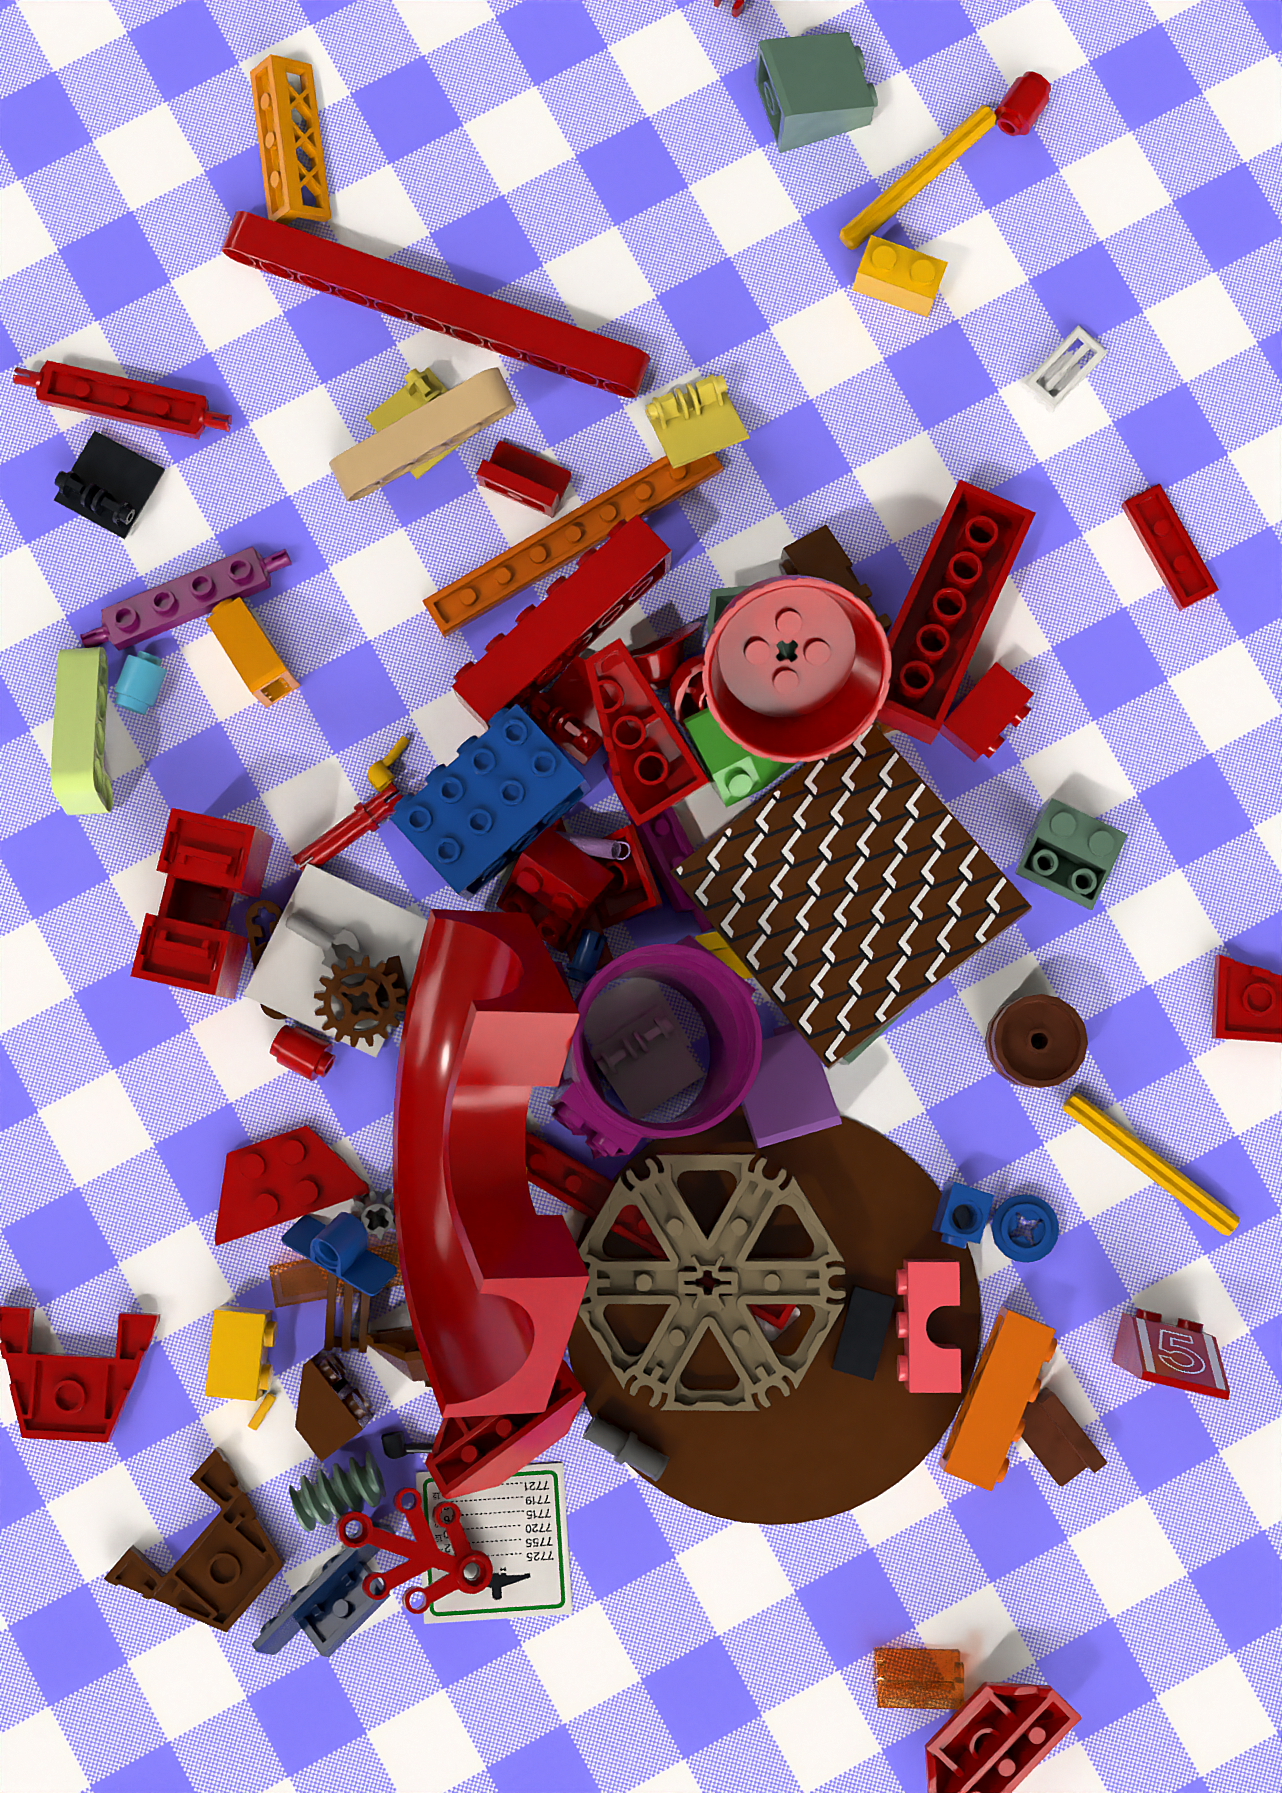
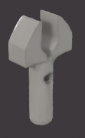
(323, 939)

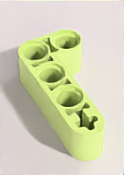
(80, 732)

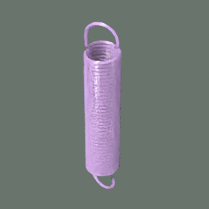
(595, 846)

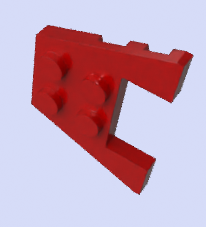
(72, 1393)

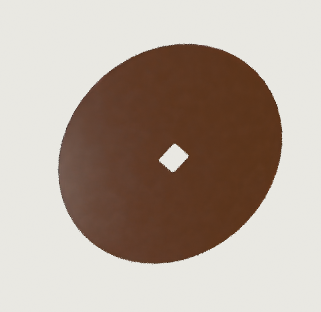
(837, 1433)

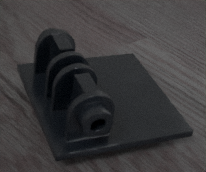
(108, 484)

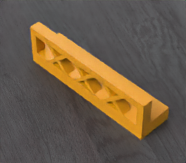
(281, 137)

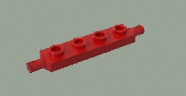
(122, 399)

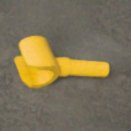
(378, 773)

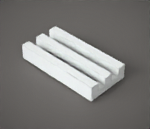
(1042, 394)

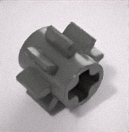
(373, 1201)

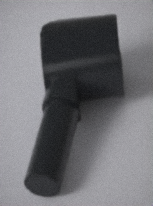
(396, 1447)

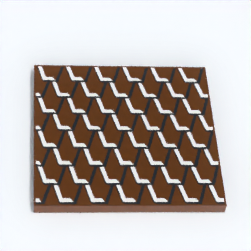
(850, 893)

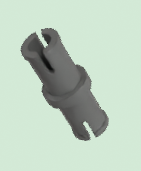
(626, 1447)

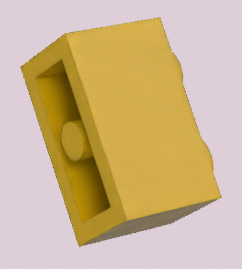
(899, 276)
(240, 1353)

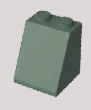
(813, 88)

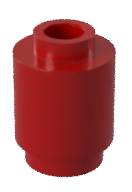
(1023, 104)
(302, 1052)

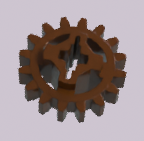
(350, 1017)

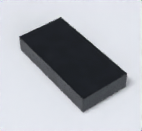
(863, 1333)

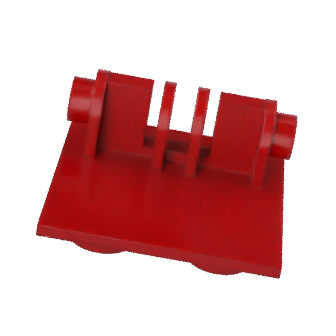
(569, 713)

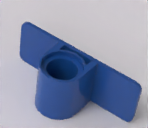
(341, 1251)

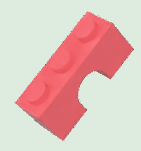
(924, 1287)

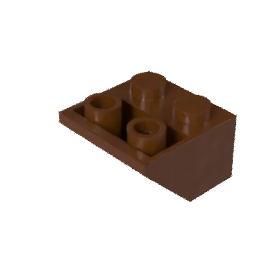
(328, 1405)

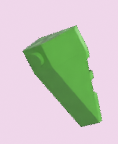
(729, 767)

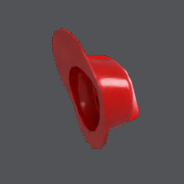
(663, 656)

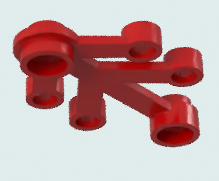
(421, 1554)

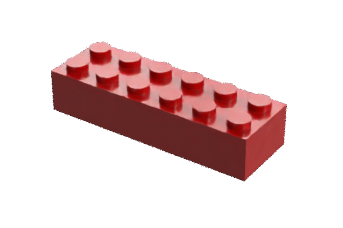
(950, 607)
(565, 621)

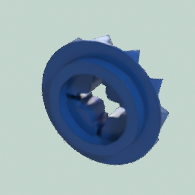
(1044, 1233)

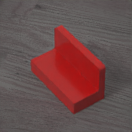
(524, 478)

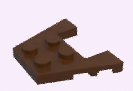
(224, 1564)

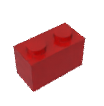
(986, 712)

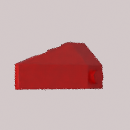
(643, 745)

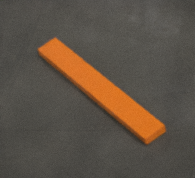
(564, 541)

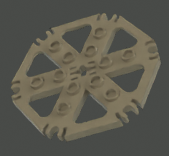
(726, 1314)

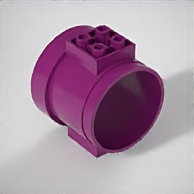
(733, 1036)

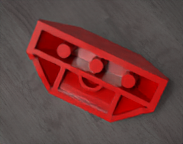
(489, 1449)
(997, 1738)

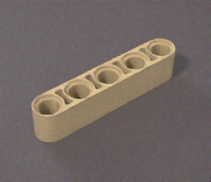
(423, 434)

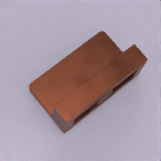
(1058, 1439)

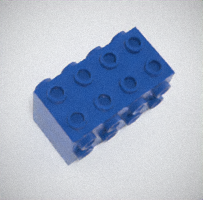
(489, 801)

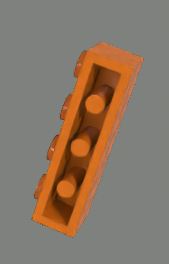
(997, 1398)

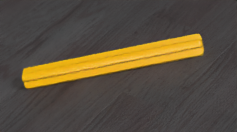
(917, 177)
(1151, 1163)

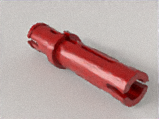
(350, 829)

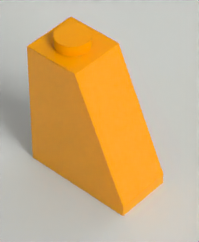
(251, 652)

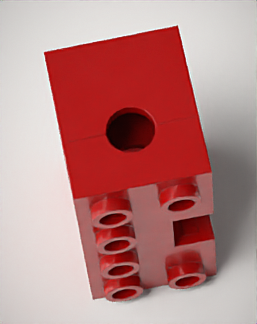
(204, 867)

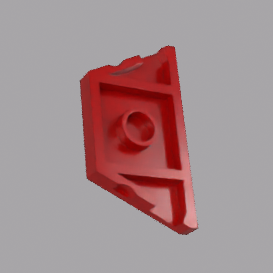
(281, 1182)

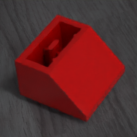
(555, 887)

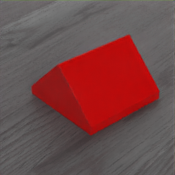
(633, 887)

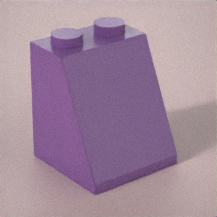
(788, 1091)

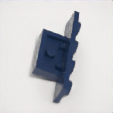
(329, 1606)

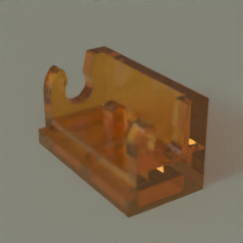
(918, 1678)

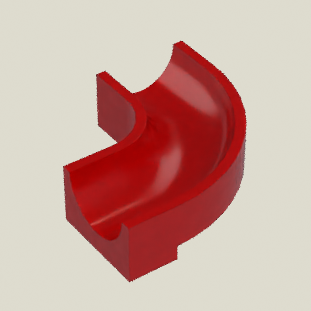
(479, 1269)

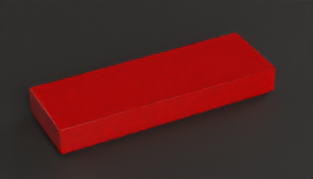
(1169, 547)

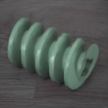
(338, 1493)

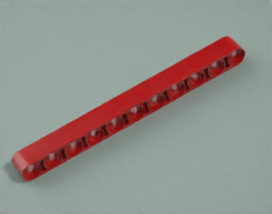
(436, 304)

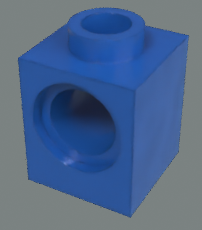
(977, 1203)

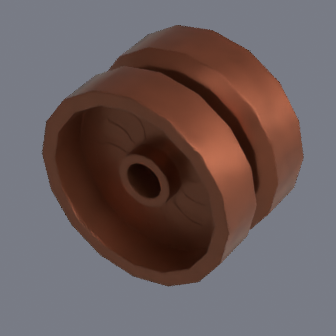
(1046, 1018)

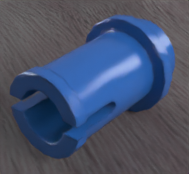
(586, 956)

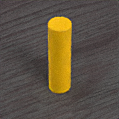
(262, 1411)

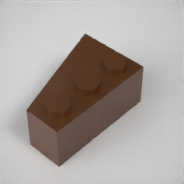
(824, 558)

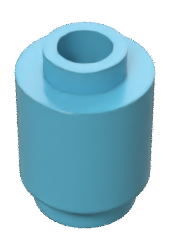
(139, 682)

